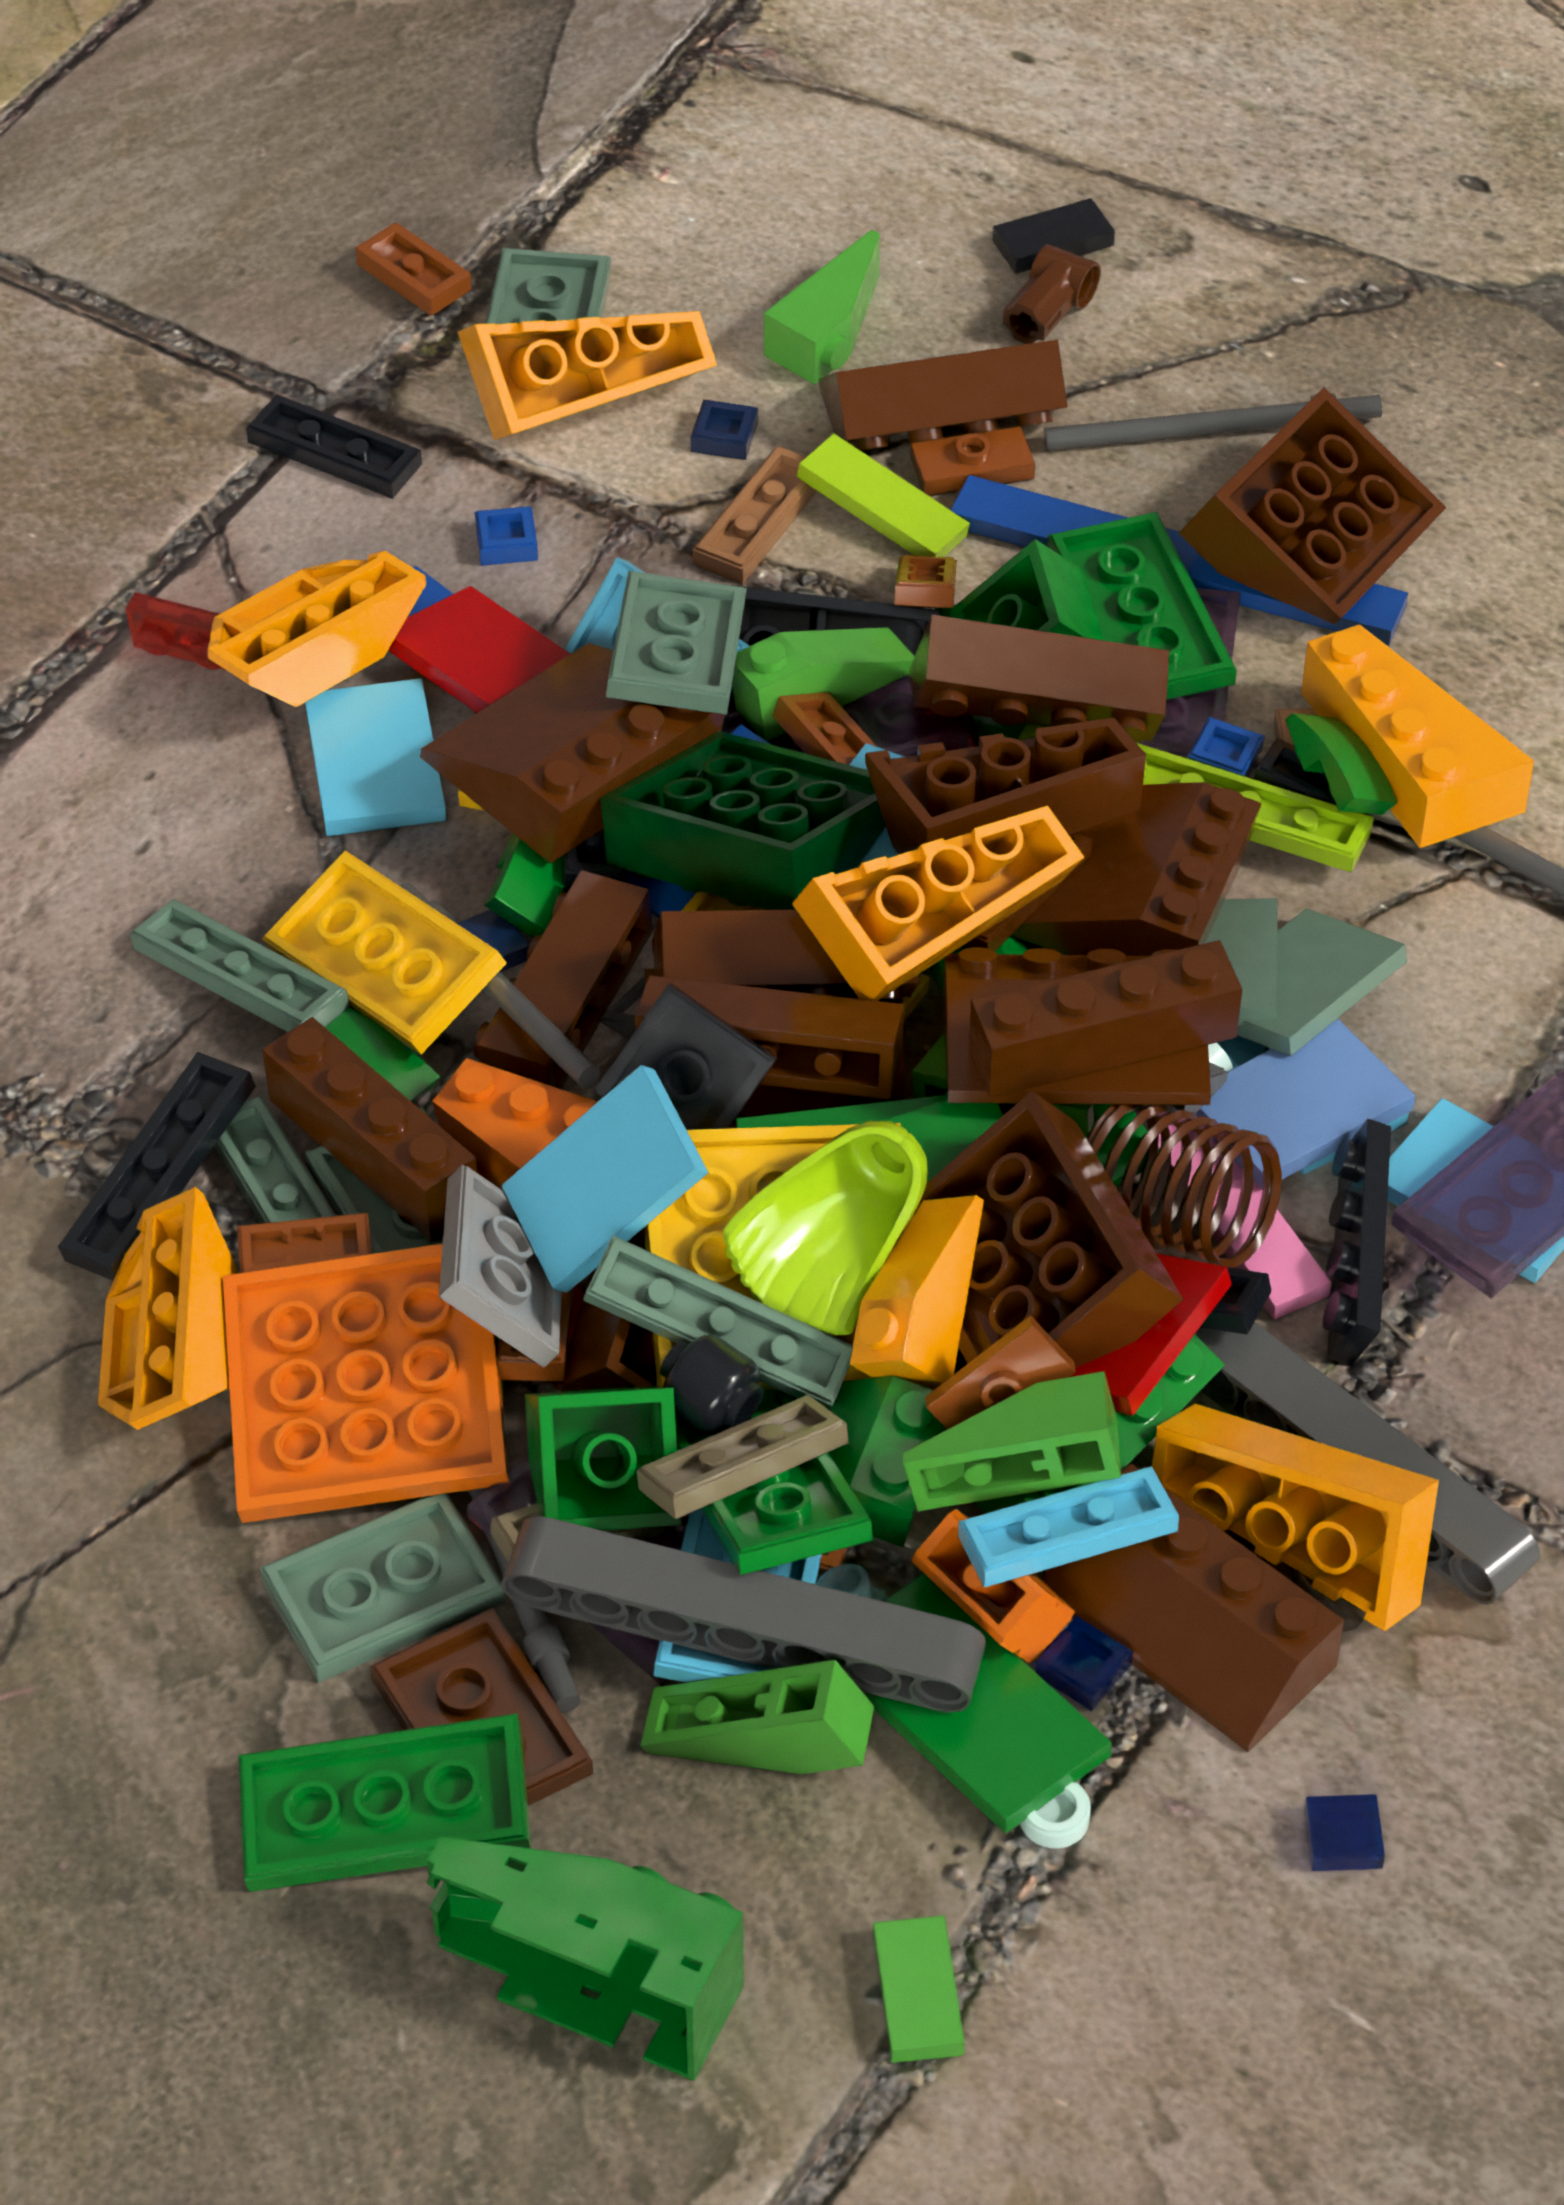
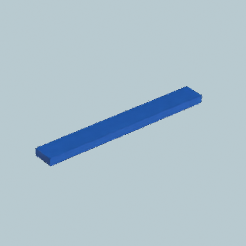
(1023, 515)

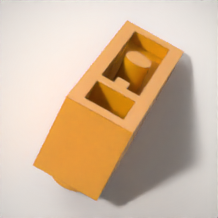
(919, 1297)

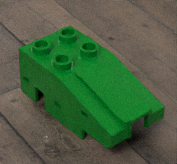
(595, 1926)

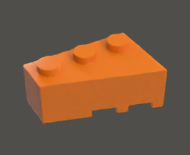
(504, 1116)

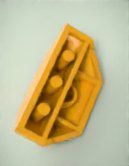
(316, 626)
(167, 1315)

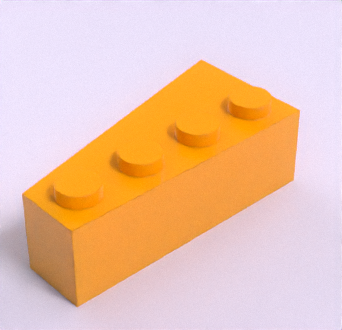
(561, 367)
(1436, 753)
(921, 905)
(1303, 1503)

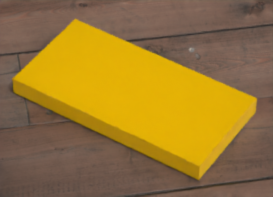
(387, 949)

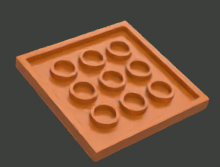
(358, 1386)

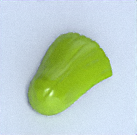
(829, 1225)

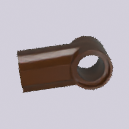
(1054, 287)

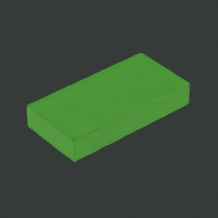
(918, 1989)

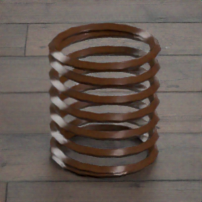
(1203, 1184)

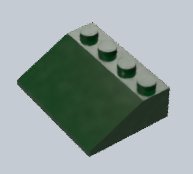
(742, 821)

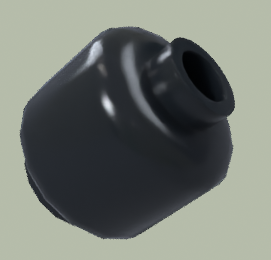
(712, 1383)

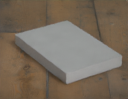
(494, 1270)

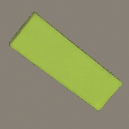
(882, 499)

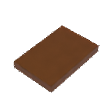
(479, 1675)

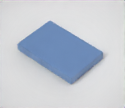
(1309, 1098)

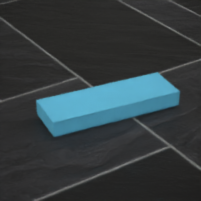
(1068, 1526)

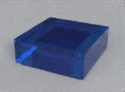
(1084, 1663)
(1344, 1832)

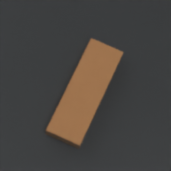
(755, 518)

